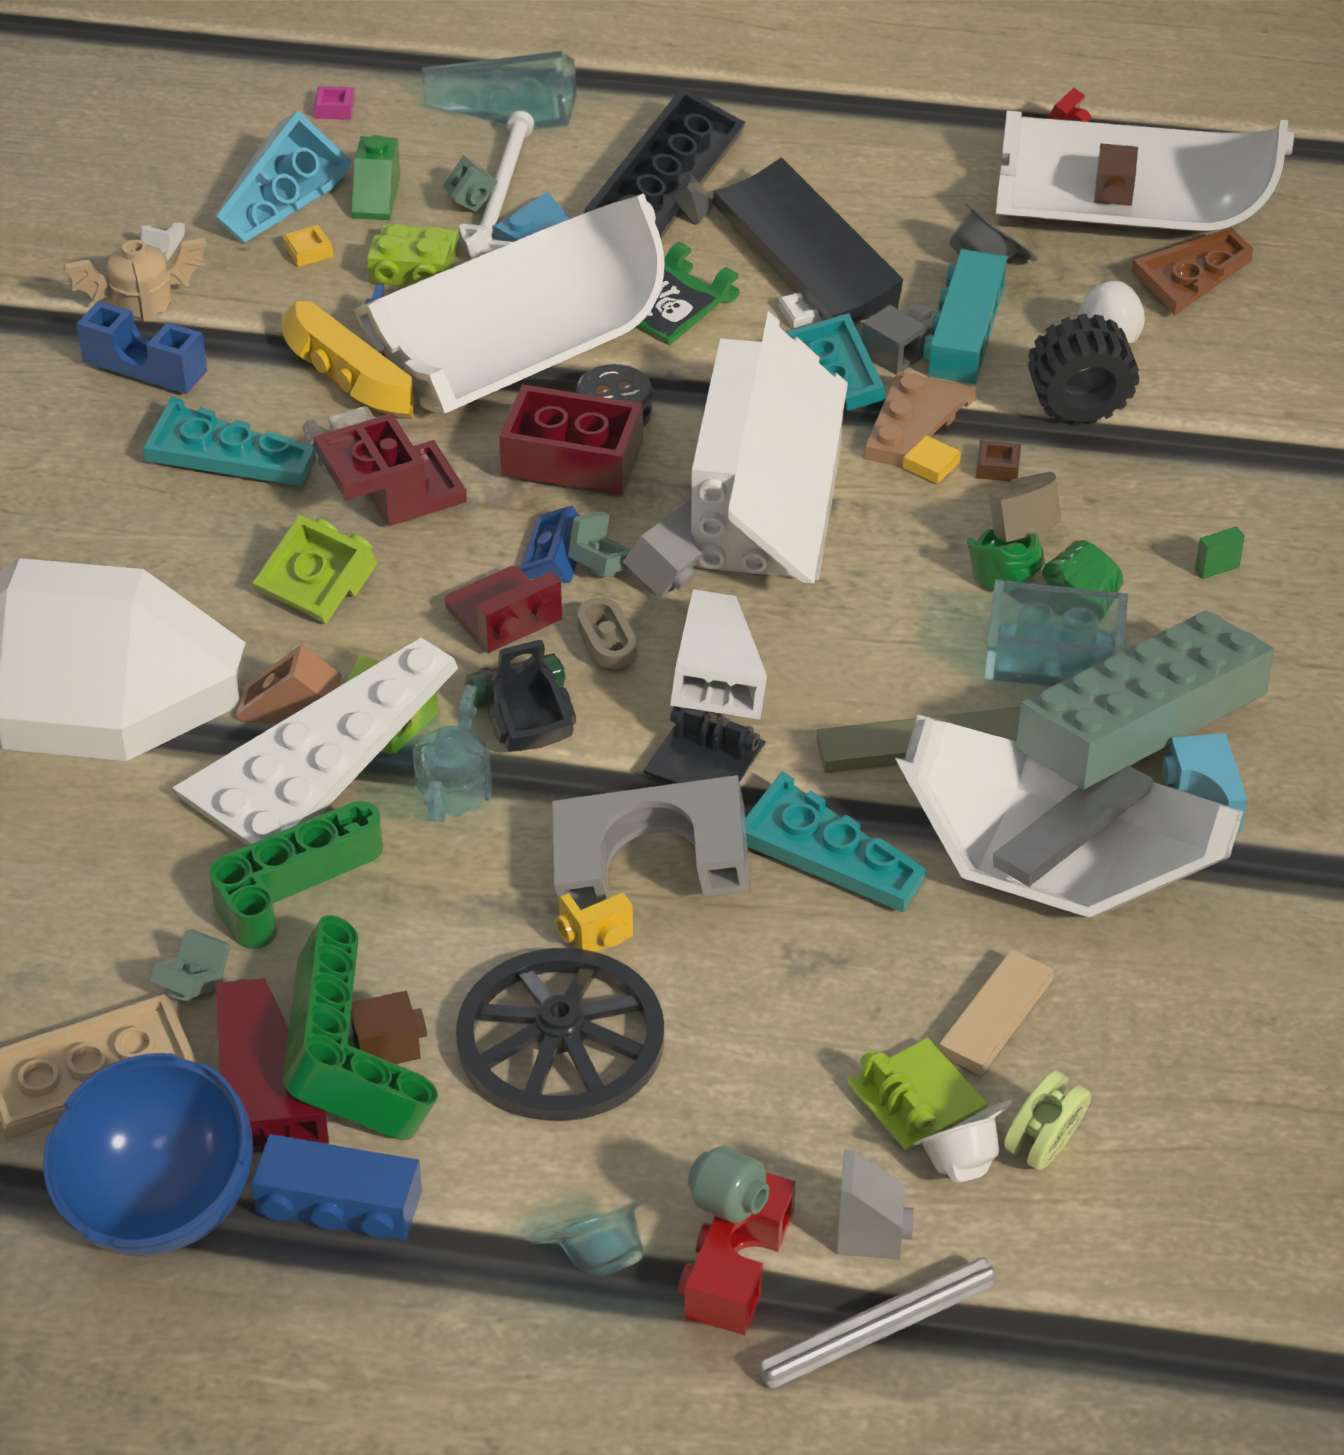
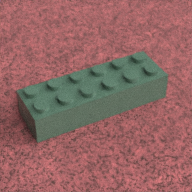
(1143, 698)

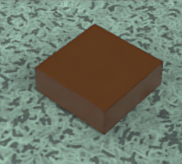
(998, 460)

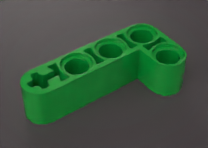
(288, 862)

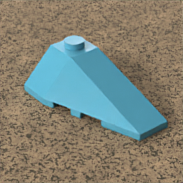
(282, 177)

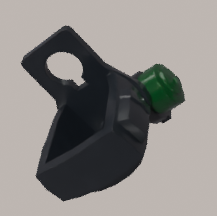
(525, 698)

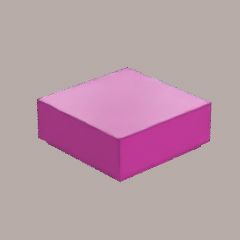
(334, 102)

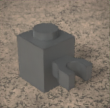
(896, 338)

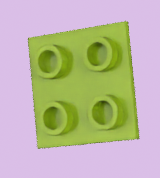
(915, 1092)

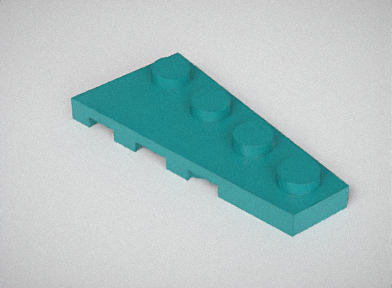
(213, 445)
(817, 840)

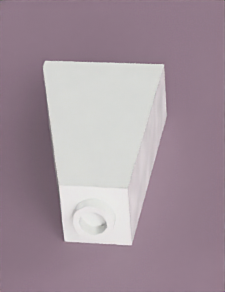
(718, 659)

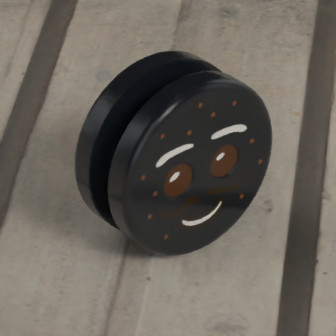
(618, 383)

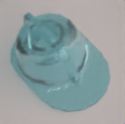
(597, 1241)

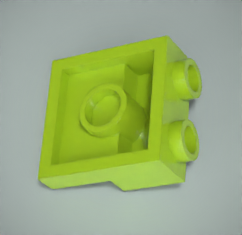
(410, 254)
(316, 568)

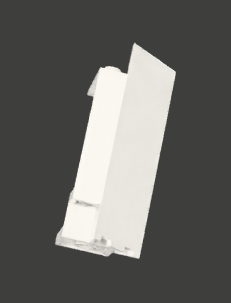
(767, 458)

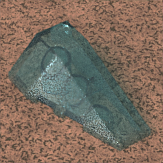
(498, 87)

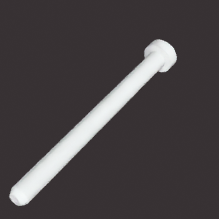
(520, 126)

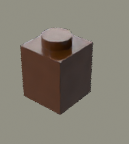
(1116, 174)
(388, 1027)

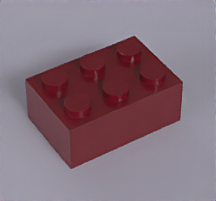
(571, 439)

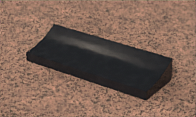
(682, 141)
(809, 243)

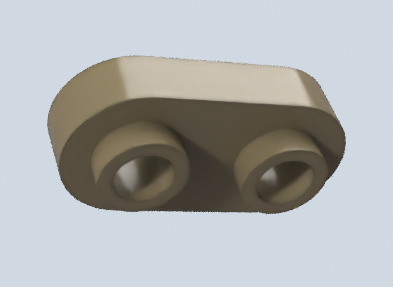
(607, 633)

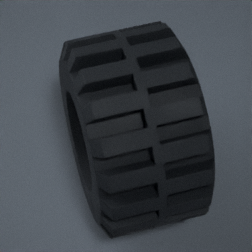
(1078, 346)

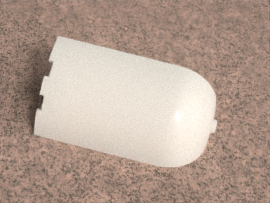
(1180, 181)
(521, 305)

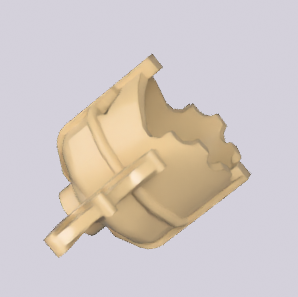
(139, 276)

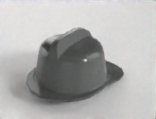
(980, 235)

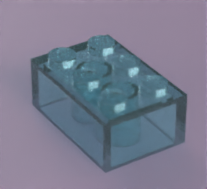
(1051, 631)

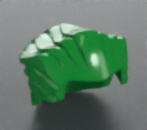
(1005, 561)
(1083, 567)

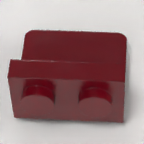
(506, 606)

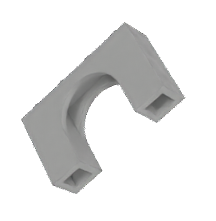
(597, 826)

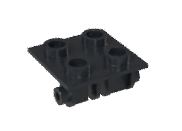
(703, 748)

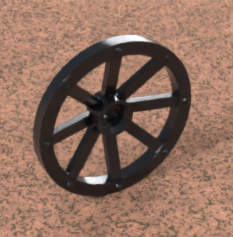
(560, 1027)

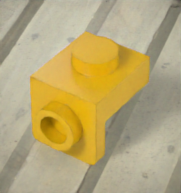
(596, 926)

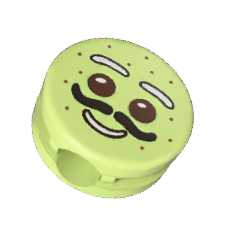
(1048, 1119)

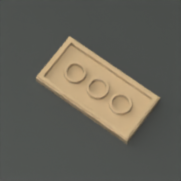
(48, 1068)

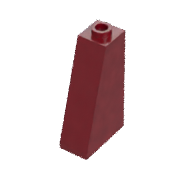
(252, 1062)

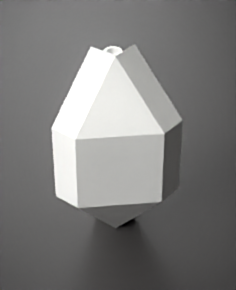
(106, 661)
(988, 791)

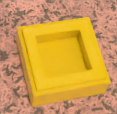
(308, 245)
(931, 459)

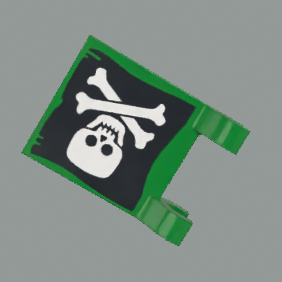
(684, 298)

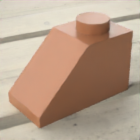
(287, 687)

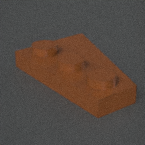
(1192, 268)

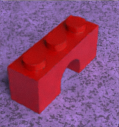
(722, 1284)

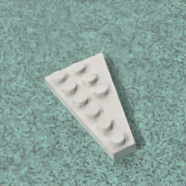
(318, 751)

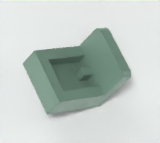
(469, 184)
(592, 547)
(195, 968)

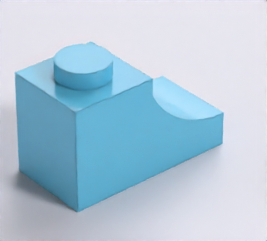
(1205, 769)

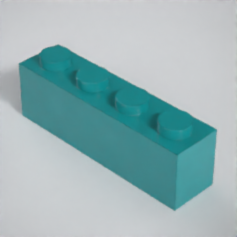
(965, 316)

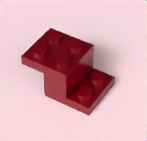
(383, 462)

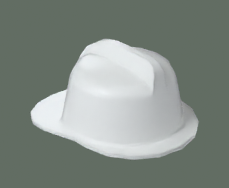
(966, 1147)

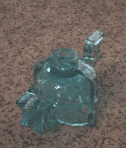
(453, 765)

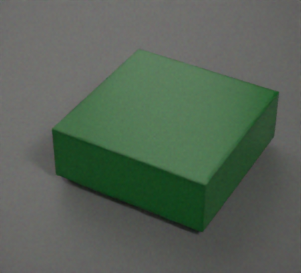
(1219, 552)

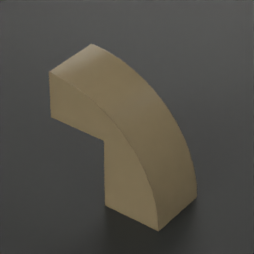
(1027, 508)

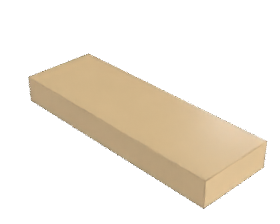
(996, 1012)

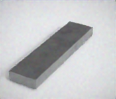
(1070, 825)

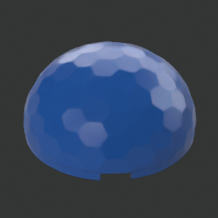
(149, 1155)

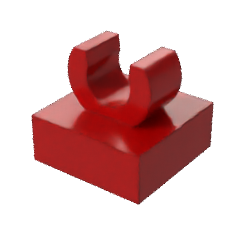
(1069, 109)

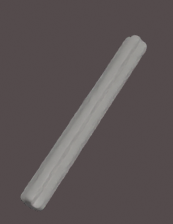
(876, 1323)

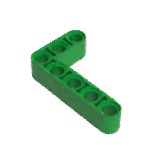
(320, 1062)

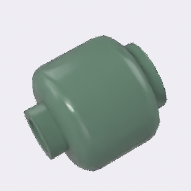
(728, 1184)

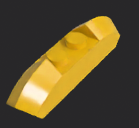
(348, 360)

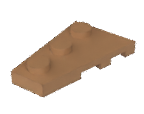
(911, 411)

